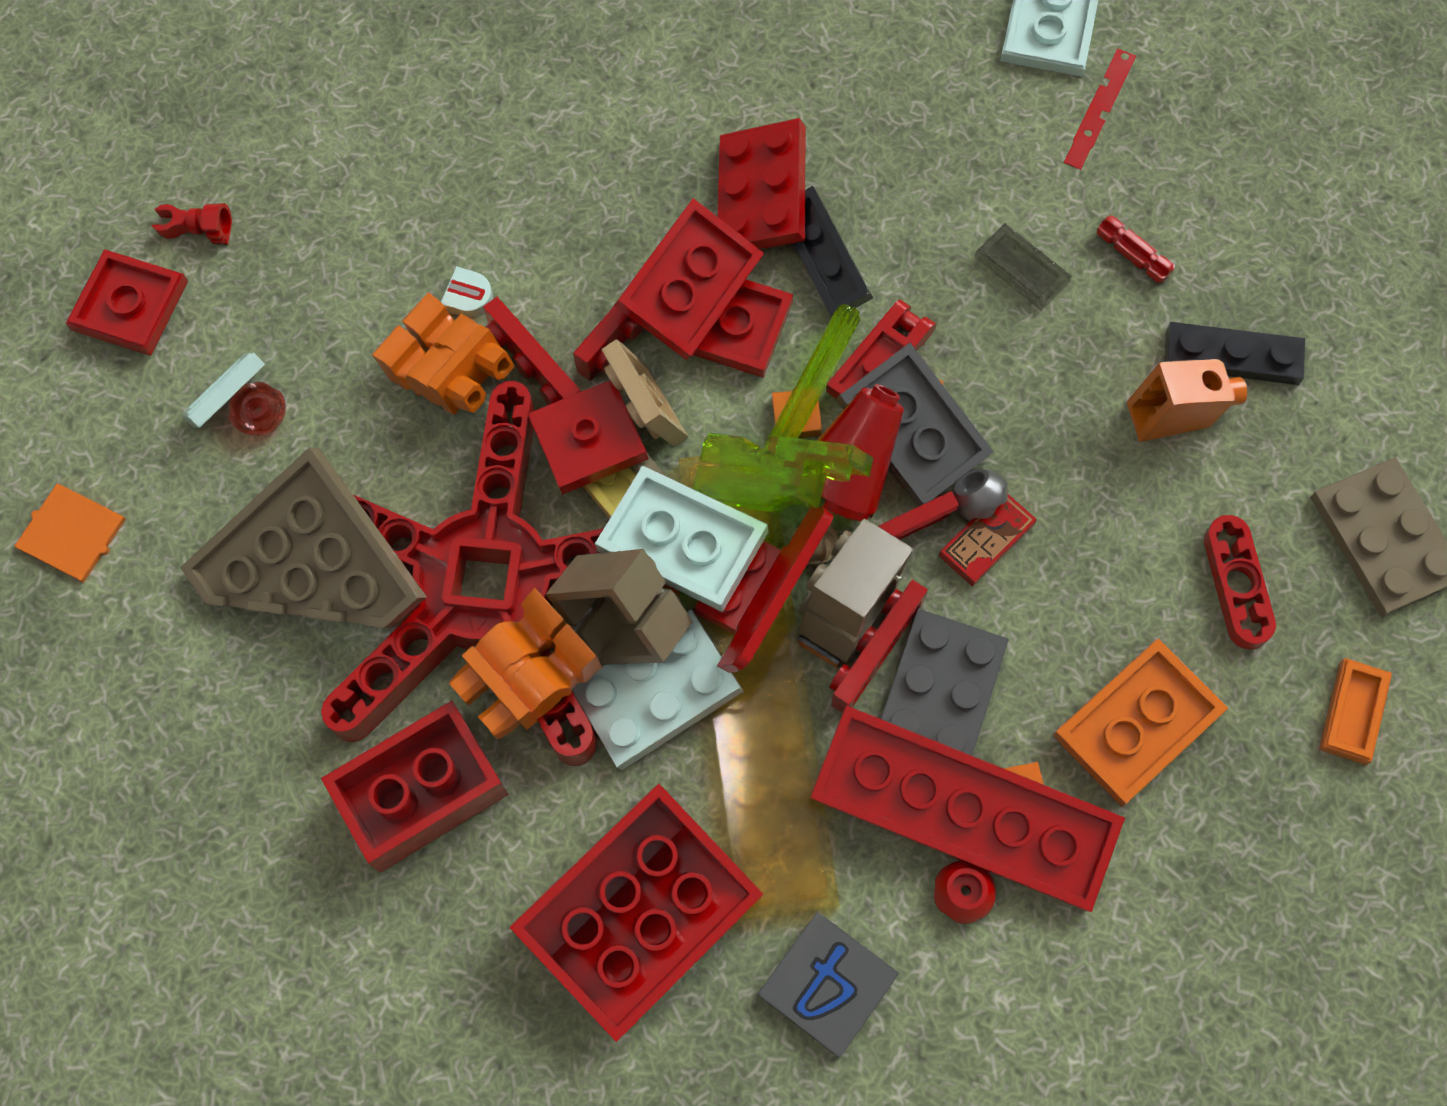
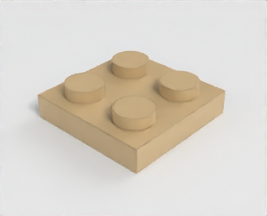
(648, 402)

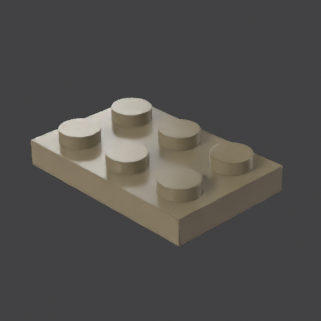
(1386, 535)

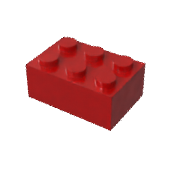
(414, 787)

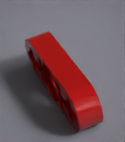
(1259, 612)

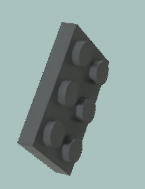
(934, 436)
(945, 680)

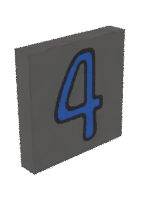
(828, 984)

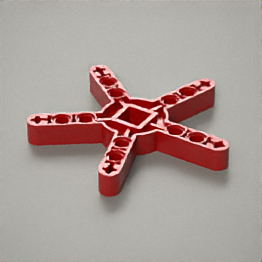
(438, 563)

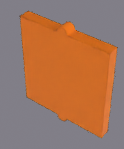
(70, 532)

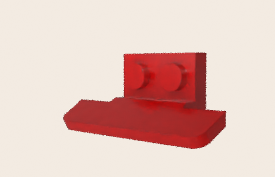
(765, 590)

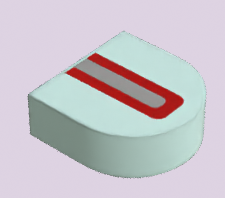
(467, 293)

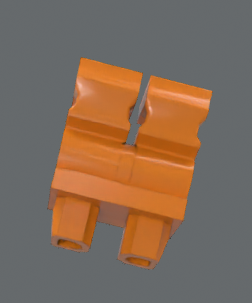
(455, 358)
(514, 670)

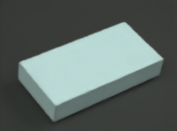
(222, 389)

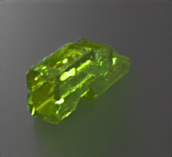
(777, 477)

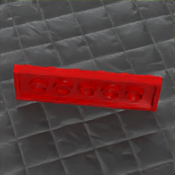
(967, 808)

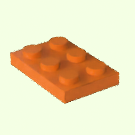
(1140, 722)

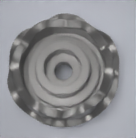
(980, 493)

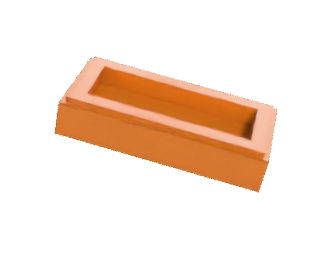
(1355, 711)

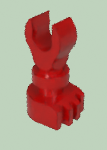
(212, 219)

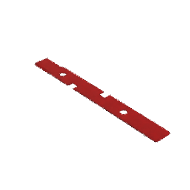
(1102, 100)

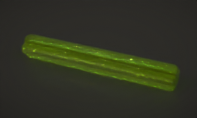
(817, 373)

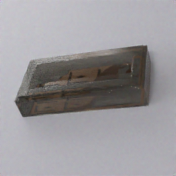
(1023, 266)

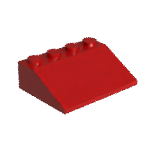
(636, 911)

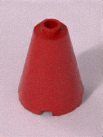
(872, 426)

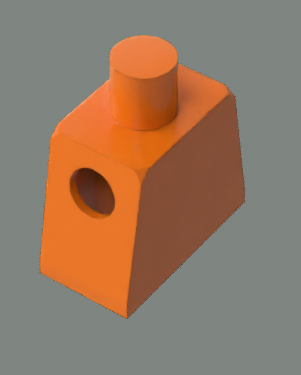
(1183, 398)

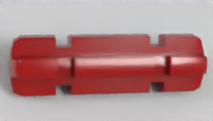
(1135, 249)

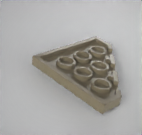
(305, 553)

